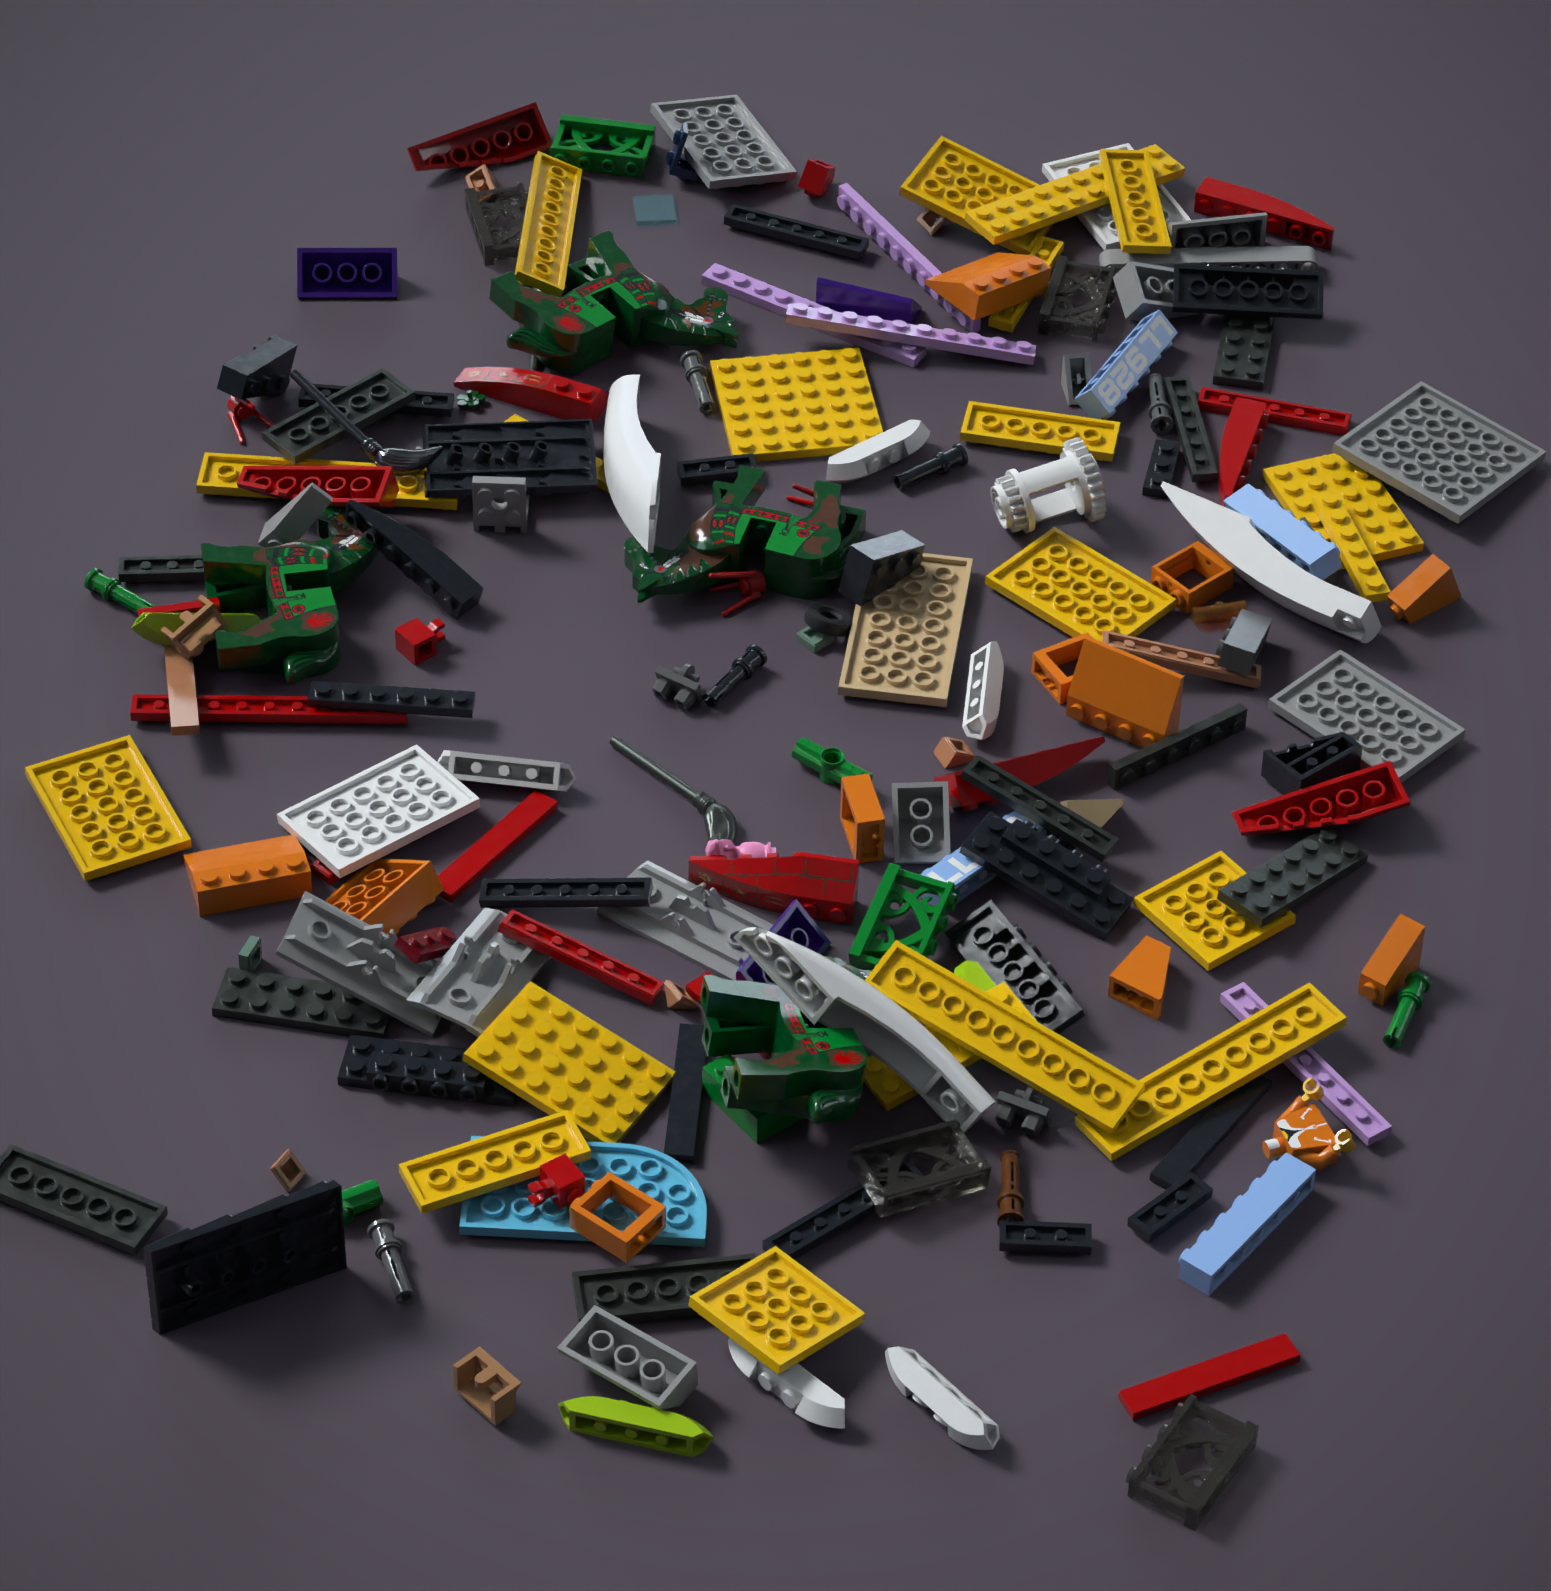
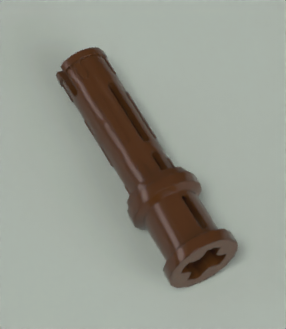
(1010, 1199)

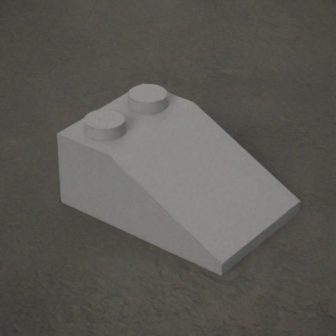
(1146, 289)
(920, 822)

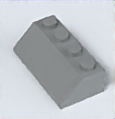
(1226, 231)
(631, 1359)

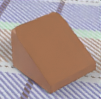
(953, 752)

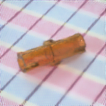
(1217, 612)

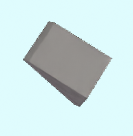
(1075, 375)

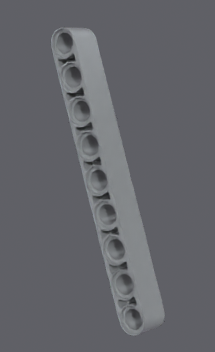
(1270, 257)

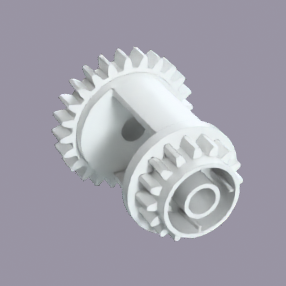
(1082, 493)

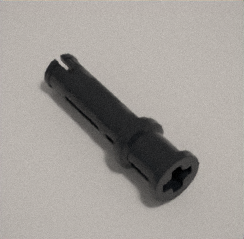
(940, 463)
(741, 669)

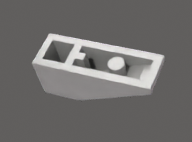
(295, 517)

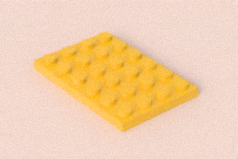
(959, 180)
(1368, 502)
(1079, 588)
(107, 807)
(569, 1064)

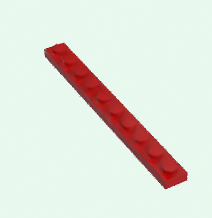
(257, 709)

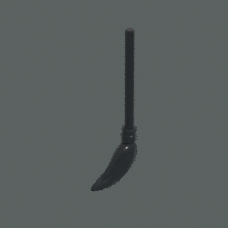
(402, 460)

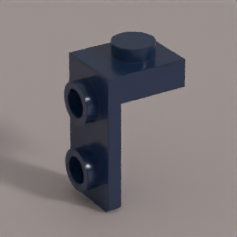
(677, 165)

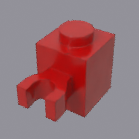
(816, 177)
(417, 640)
(558, 1181)

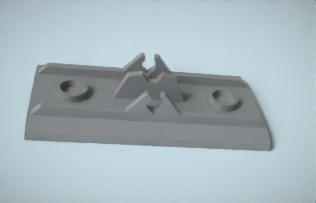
(688, 921)
(356, 960)
(478, 975)

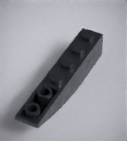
(417, 559)

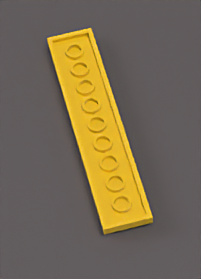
(1057, 200)
(548, 224)
(221, 472)
(1006, 1037)
(1220, 1067)

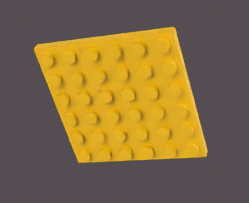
(795, 403)

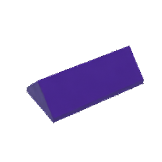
(347, 273)
(865, 301)
(794, 925)

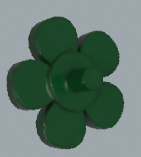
(470, 399)

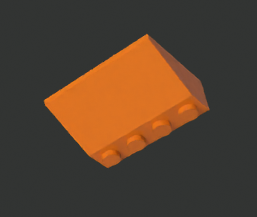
(992, 283)
(1124, 694)
(248, 874)
(388, 892)

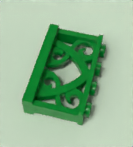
(625, 136)
(891, 892)

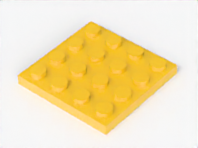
(1200, 923)
(776, 1310)

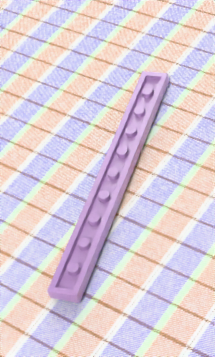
(897, 247)
(777, 301)
(911, 334)

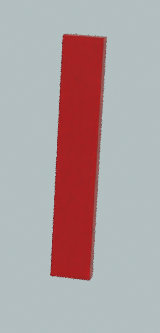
(1279, 411)
(495, 844)
(581, 957)
(1209, 1376)

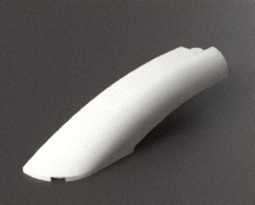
(631, 462)
(1271, 573)
(887, 1031)

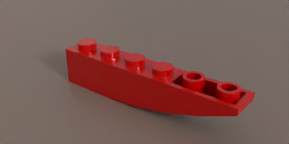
(1283, 219)
(1239, 445)

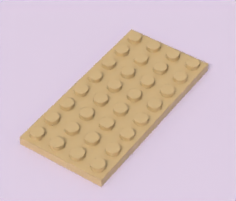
(909, 635)

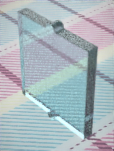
(654, 209)

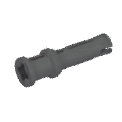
(696, 375)
(1156, 386)
(402, 1287)

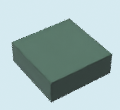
(813, 640)
(250, 954)

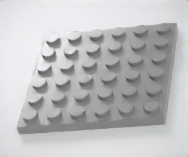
(1439, 452)

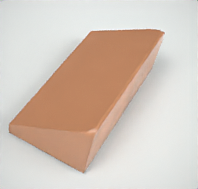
(481, 179)

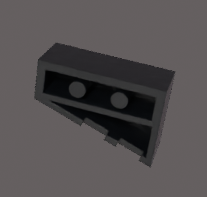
(259, 372)
(878, 565)
(1311, 763)

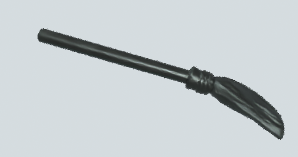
(718, 818)

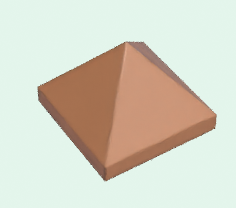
(931, 221)
(678, 997)
(288, 1170)

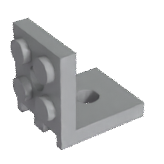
(500, 502)

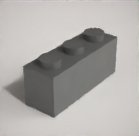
(1243, 641)

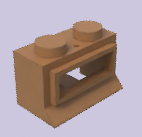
(194, 645)
(477, 1381)

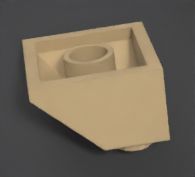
(1096, 811)

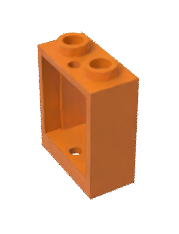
(1206, 562)
(1046, 663)
(862, 818)
(635, 1236)

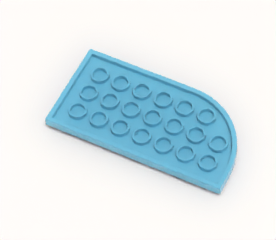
(661, 1177)

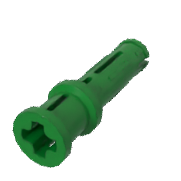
(113, 590)
(1409, 1000)

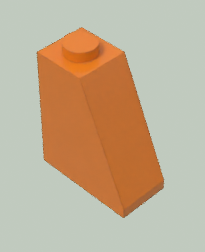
(1424, 591)
(1393, 960)
(1142, 977)

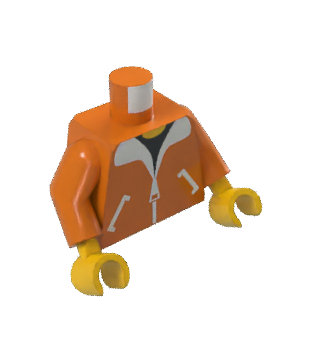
(1306, 1133)

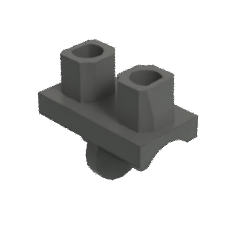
(681, 682)
(1025, 1106)

